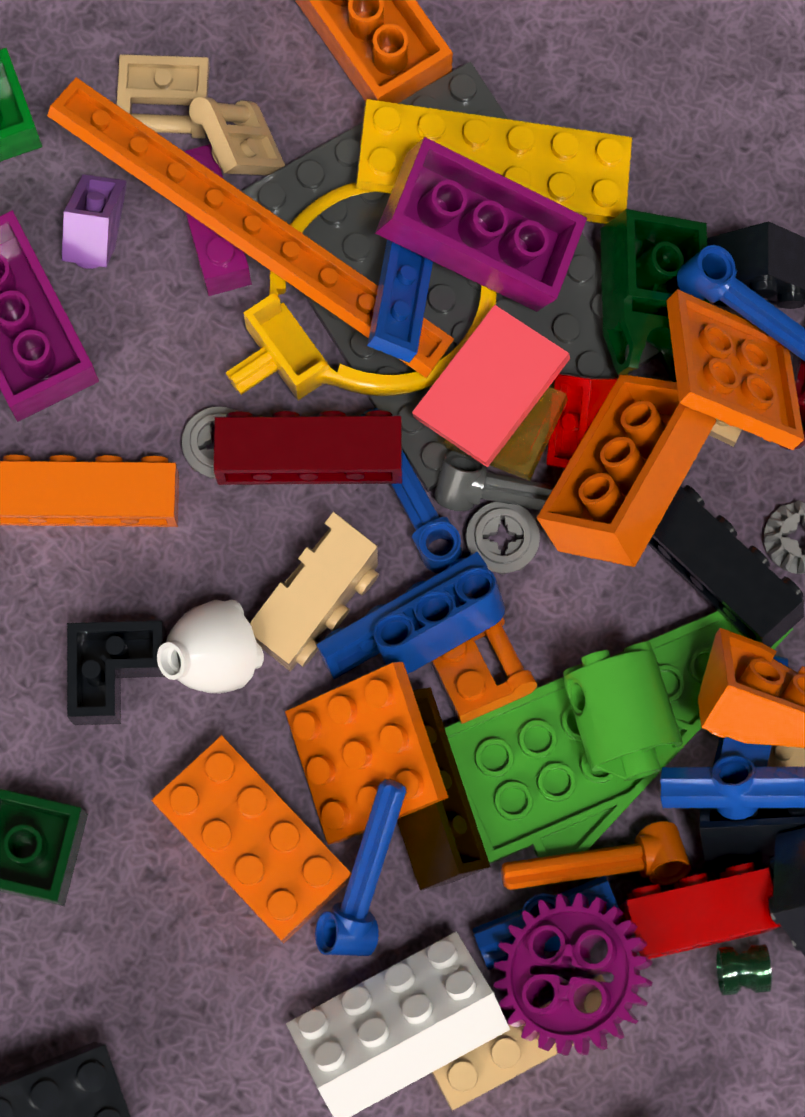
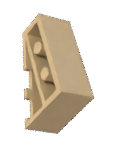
(316, 594)

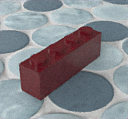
(308, 448)

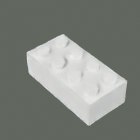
(397, 1026)

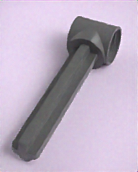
(466, 482)

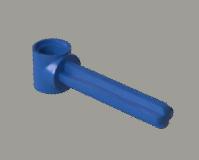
(725, 287)
(425, 519)
(350, 925)

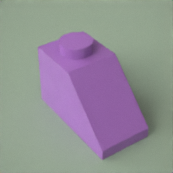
(92, 221)

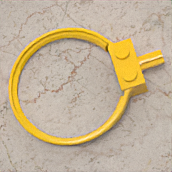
(295, 357)

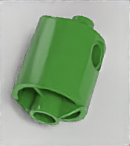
(623, 712)

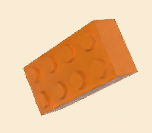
(381, 45)
(625, 472)
(252, 839)

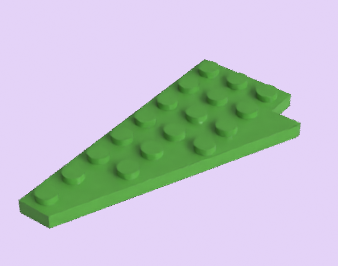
(530, 765)

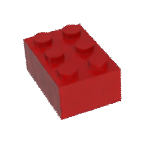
(701, 911)

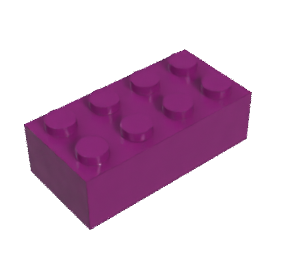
(481, 225)
(38, 344)

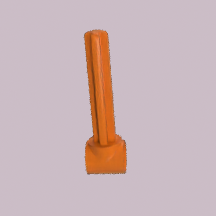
(656, 855)

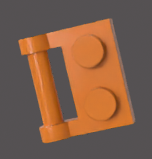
(470, 681)

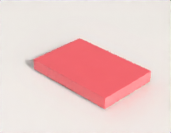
(491, 385)

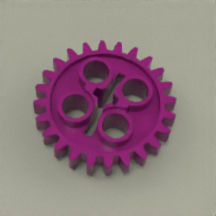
(566, 1018)

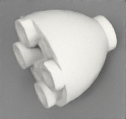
(211, 648)

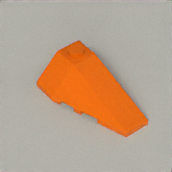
(751, 694)

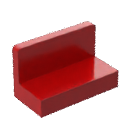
(584, 401)

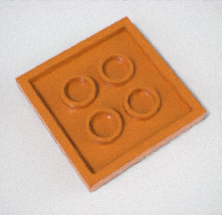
(733, 371)
(358, 740)

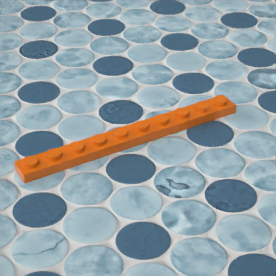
(231, 214)

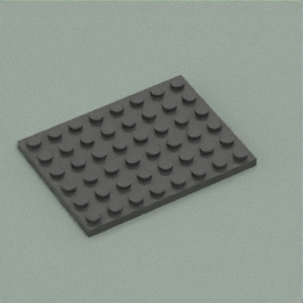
(452, 300)

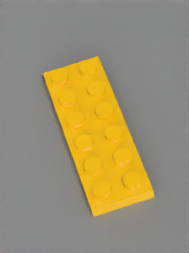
(561, 163)

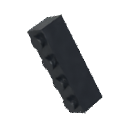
(725, 570)
(745, 840)

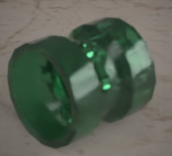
(746, 970)

